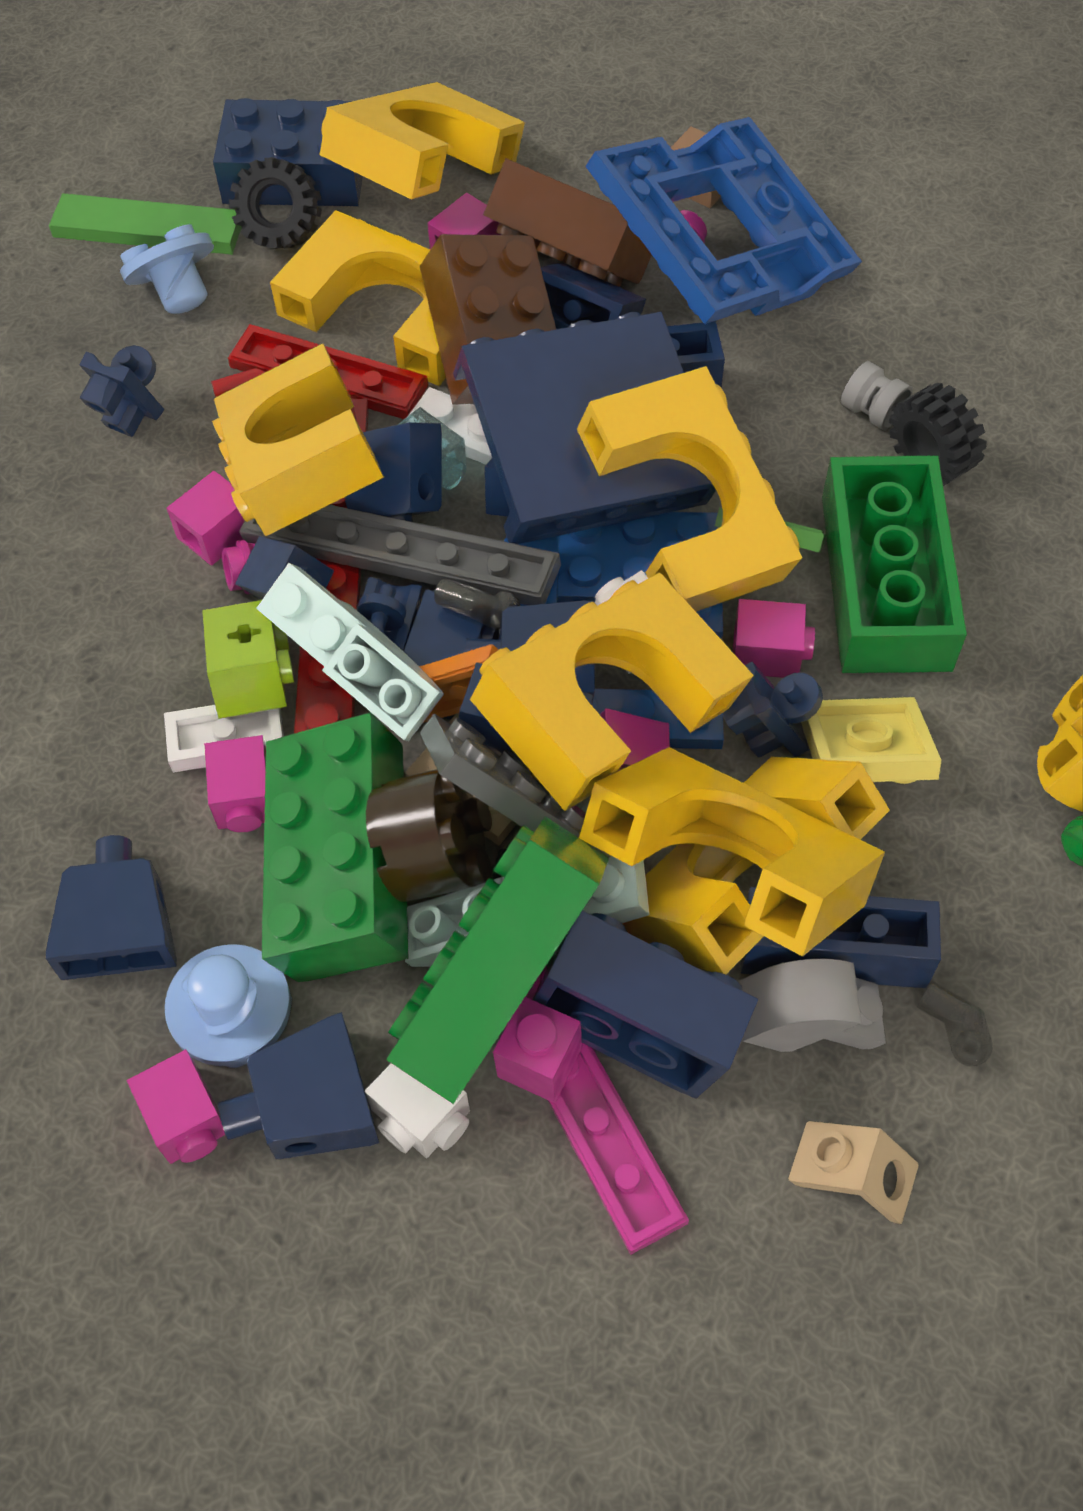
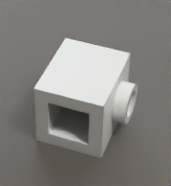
(415, 1113)

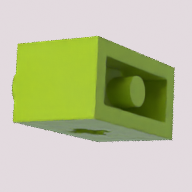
(245, 660)

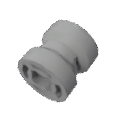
(874, 394)

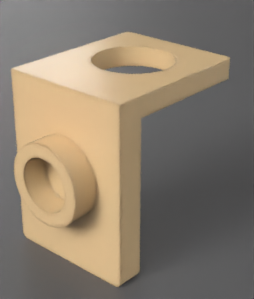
(854, 1163)

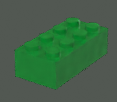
(892, 565)
(319, 876)
(490, 971)

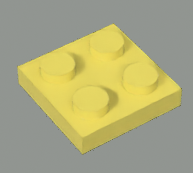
(878, 732)

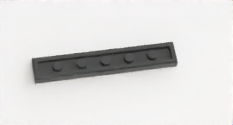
(419, 552)

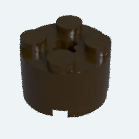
(428, 836)

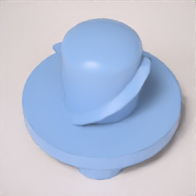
(171, 268)
(227, 1005)

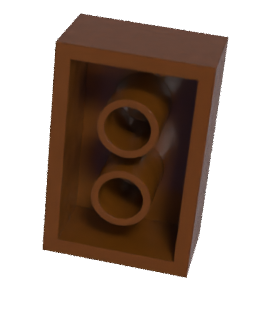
(567, 224)
(482, 290)

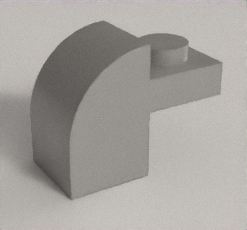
(811, 1003)

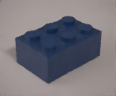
(285, 132)
(646, 1004)

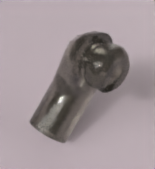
(474, 602)

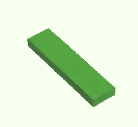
(139, 221)

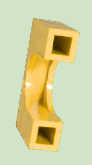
(407, 133)
(349, 257)
(691, 423)
(292, 442)
(642, 629)
(810, 869)
(692, 887)

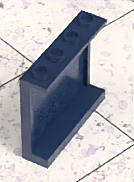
(530, 405)

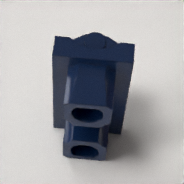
(121, 389)
(391, 608)
(768, 711)

